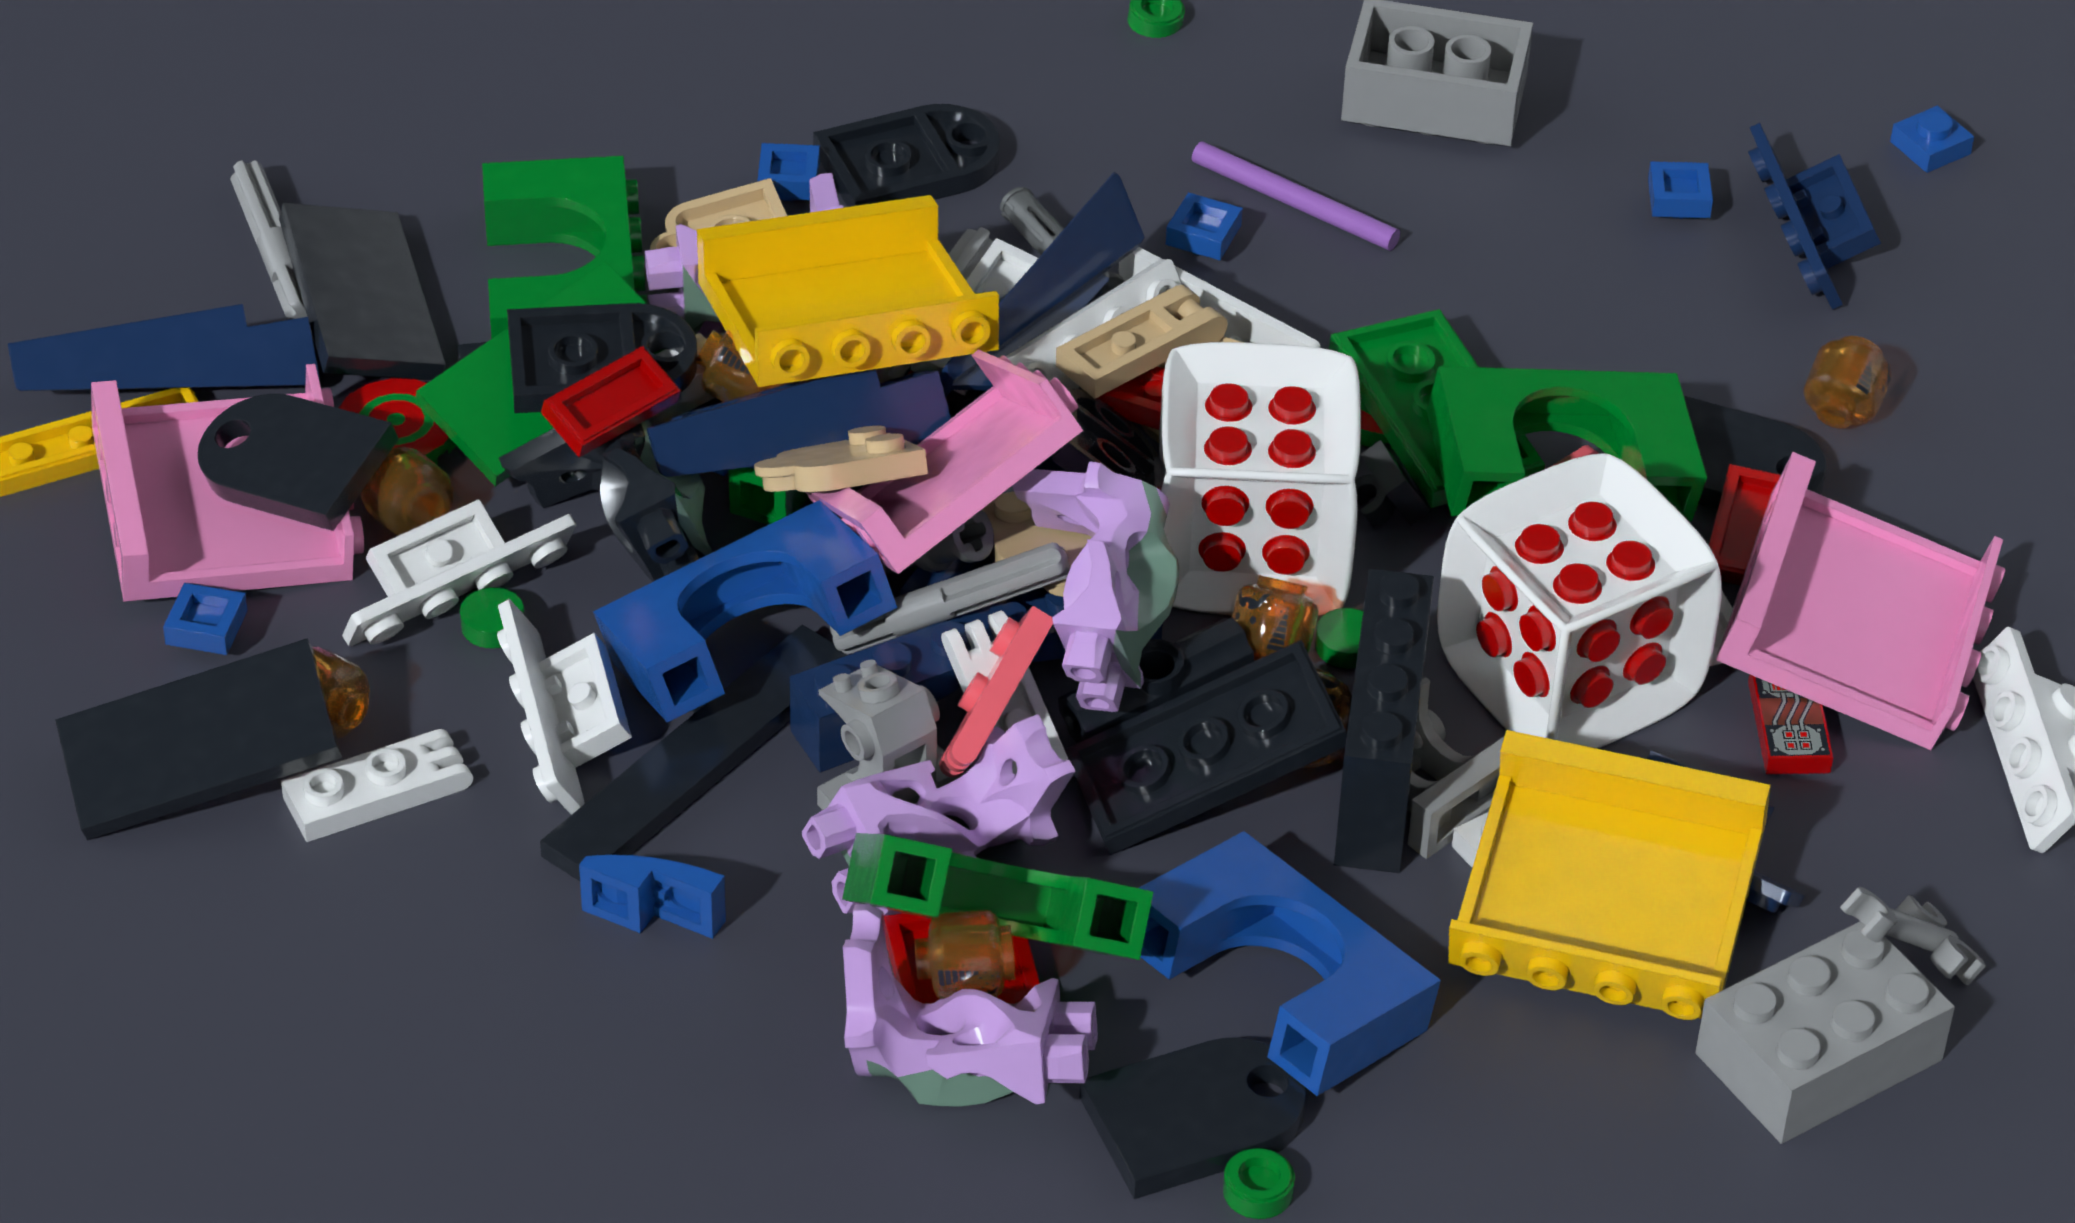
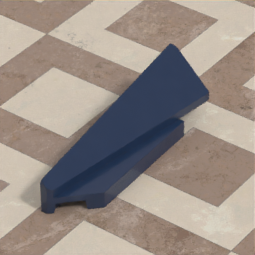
(1060, 280)
(169, 352)
(796, 417)

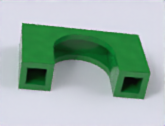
(564, 203)
(1625, 414)
(1037, 904)

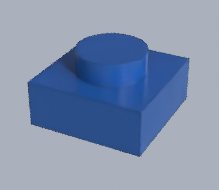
(1932, 139)
(789, 168)
(1680, 189)
(1204, 226)
(205, 618)

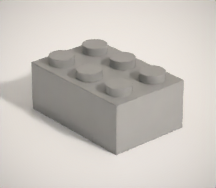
(1437, 71)
(1823, 1031)

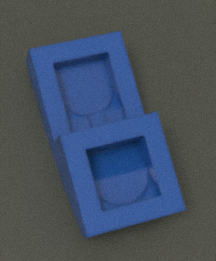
(639, 887)

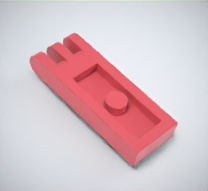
(989, 695)

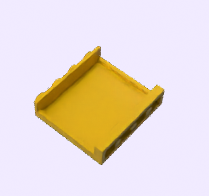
(842, 291)
(1610, 875)

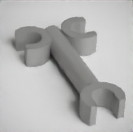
(1918, 926)

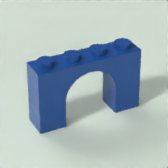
(799, 560)
(1250, 897)

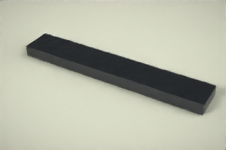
(688, 758)

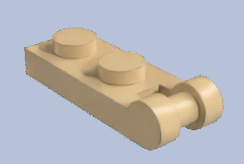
(1138, 340)

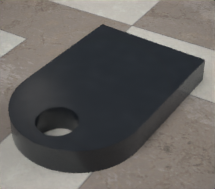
(910, 154)
(567, 343)
(1110, 441)
(1747, 441)
(297, 458)
(1191, 1112)

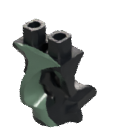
(648, 513)

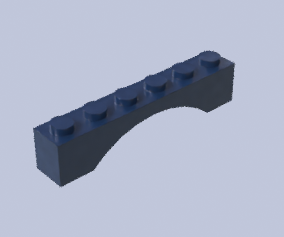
(913, 656)

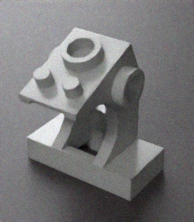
(885, 727)
(1462, 784)

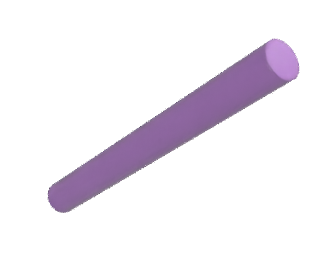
(1296, 196)

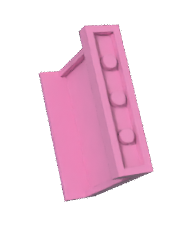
(967, 463)
(175, 527)
(1860, 612)

